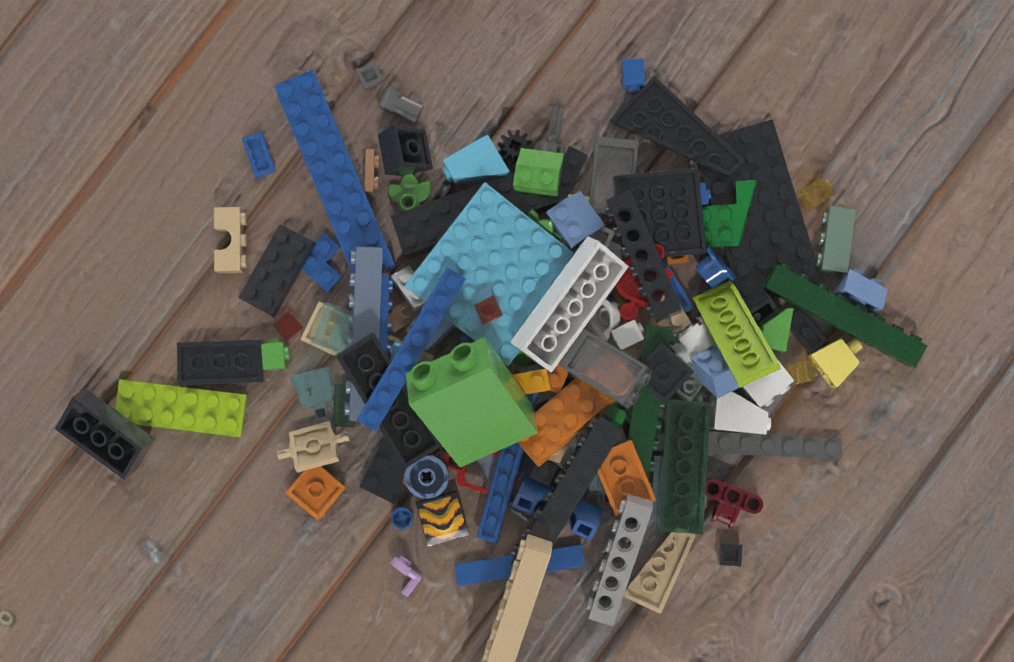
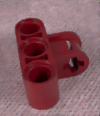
(731, 508)

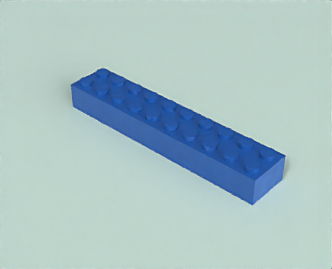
(331, 166)

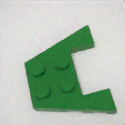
(726, 223)

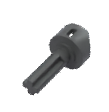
(552, 142)

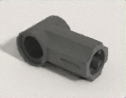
(395, 103)

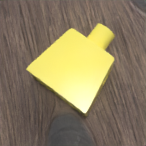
(836, 360)

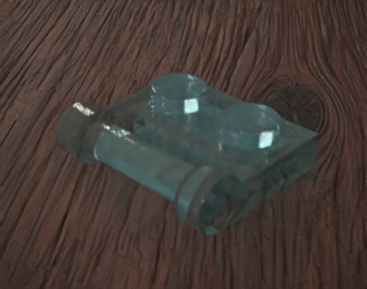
(340, 331)

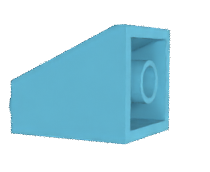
(474, 164)

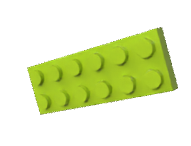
(736, 334)
(182, 408)

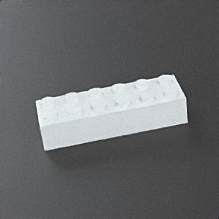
(569, 304)

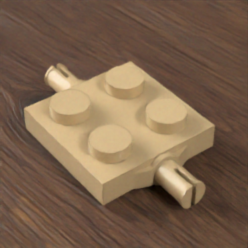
(313, 446)

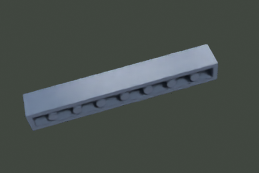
(365, 309)

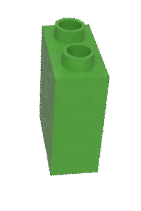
(471, 402)

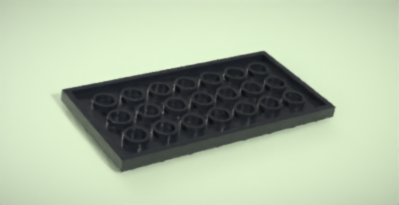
(774, 220)

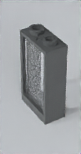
(610, 158)
(606, 368)

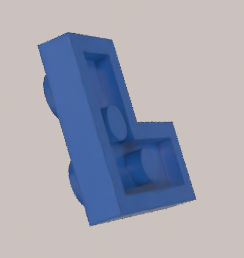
(317, 265)

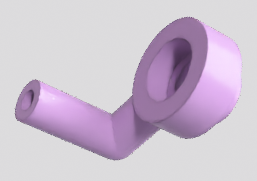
(402, 564)

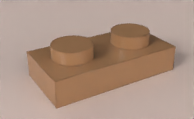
(372, 162)

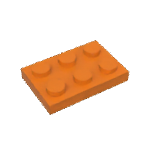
(624, 475)

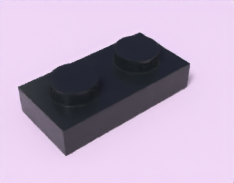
(806, 332)

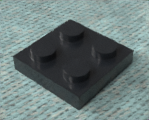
(667, 373)

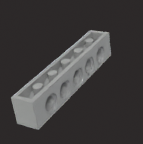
(607, 611)

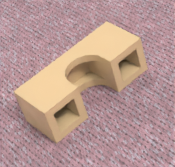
(232, 258)

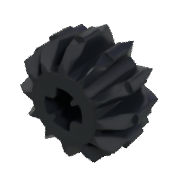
(507, 144)

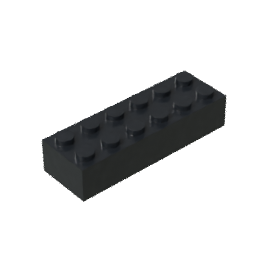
(401, 427)

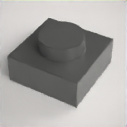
(369, 76)

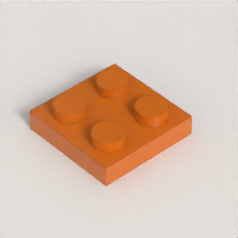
(316, 491)

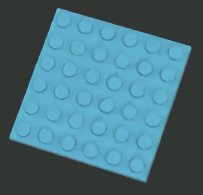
(499, 256)

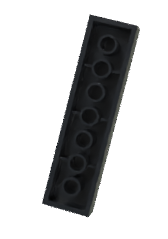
(424, 225)

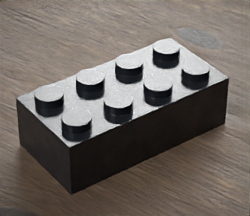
(104, 433)

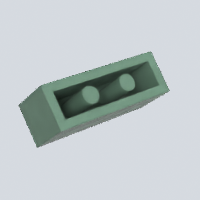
(835, 240)

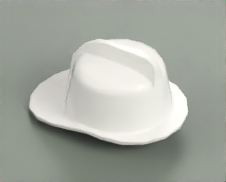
(604, 320)

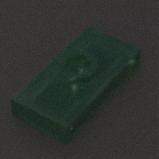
(340, 398)

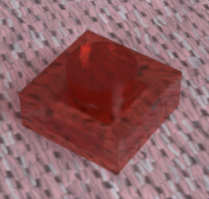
(488, 310)
(288, 326)

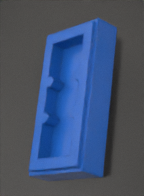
(258, 155)

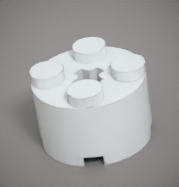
(693, 340)

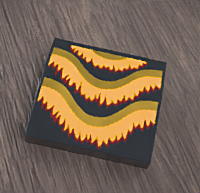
(442, 518)

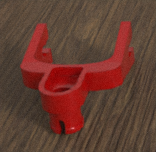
(461, 474)

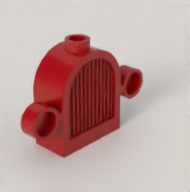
(628, 290)

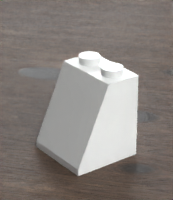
(737, 415)

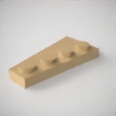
(657, 577)

